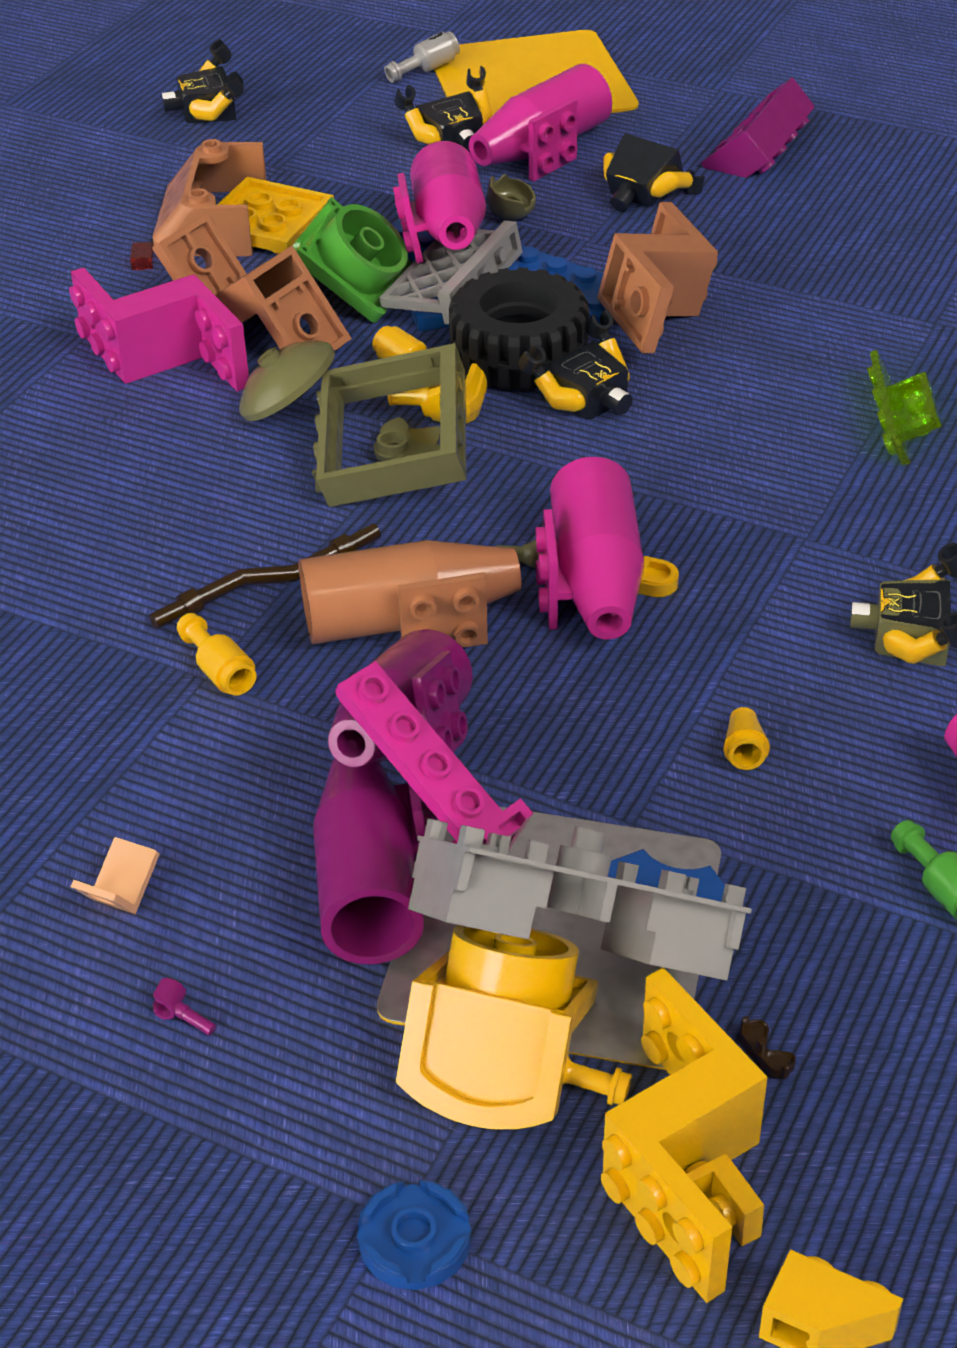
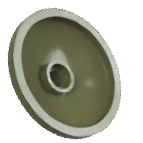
(284, 377)

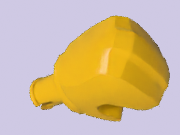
(429, 396)

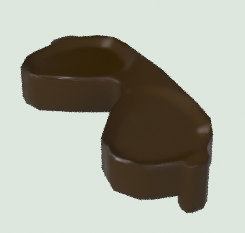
(754, 1039)

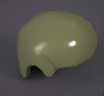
(510, 198)

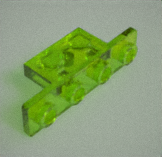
(904, 407)

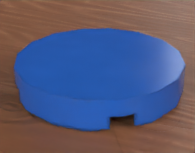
(414, 1234)

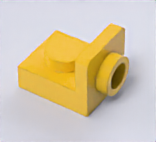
(730, 1195)

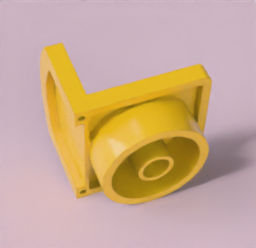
(494, 1028)

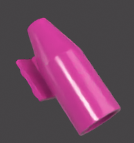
(545, 122)
(446, 198)
(590, 547)

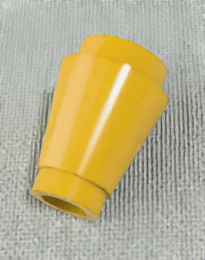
(745, 740)

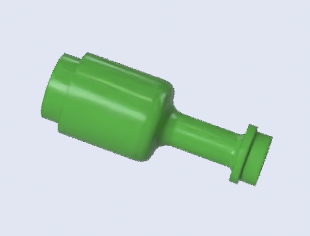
(940, 869)

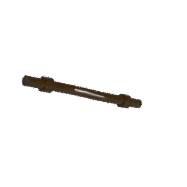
(194, 600)

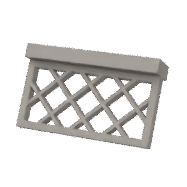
(497, 251)

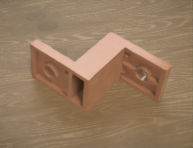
(656, 276)
(276, 290)

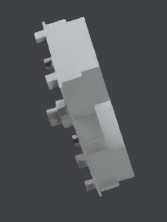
(499, 894)

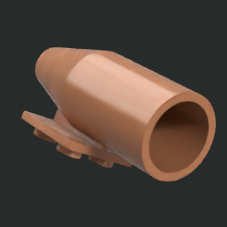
(407, 590)

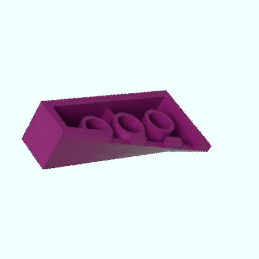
(763, 132)

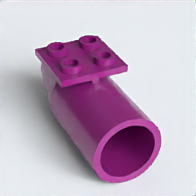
(434, 678)
(366, 863)

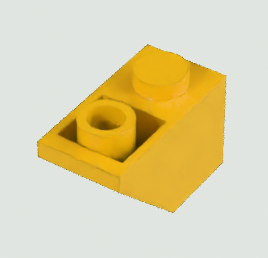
(826, 1307)

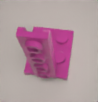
(425, 758)

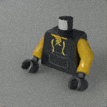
(208, 92)
(448, 118)
(645, 172)
(587, 378)

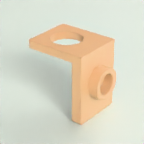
(122, 876)

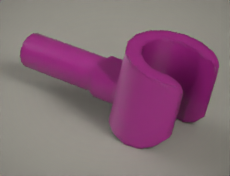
(169, 1003)

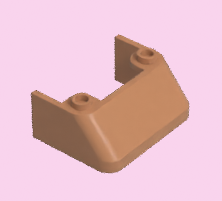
(212, 168)

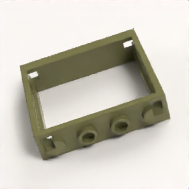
(381, 378)

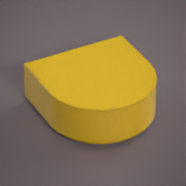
(658, 578)

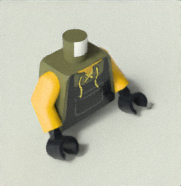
(914, 614)

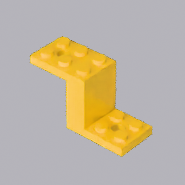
(693, 1115)

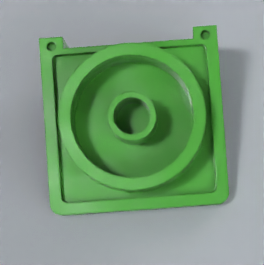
(353, 254)

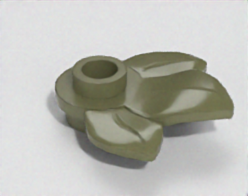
(399, 440)

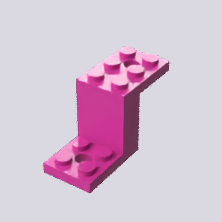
(160, 328)

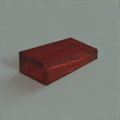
(142, 256)

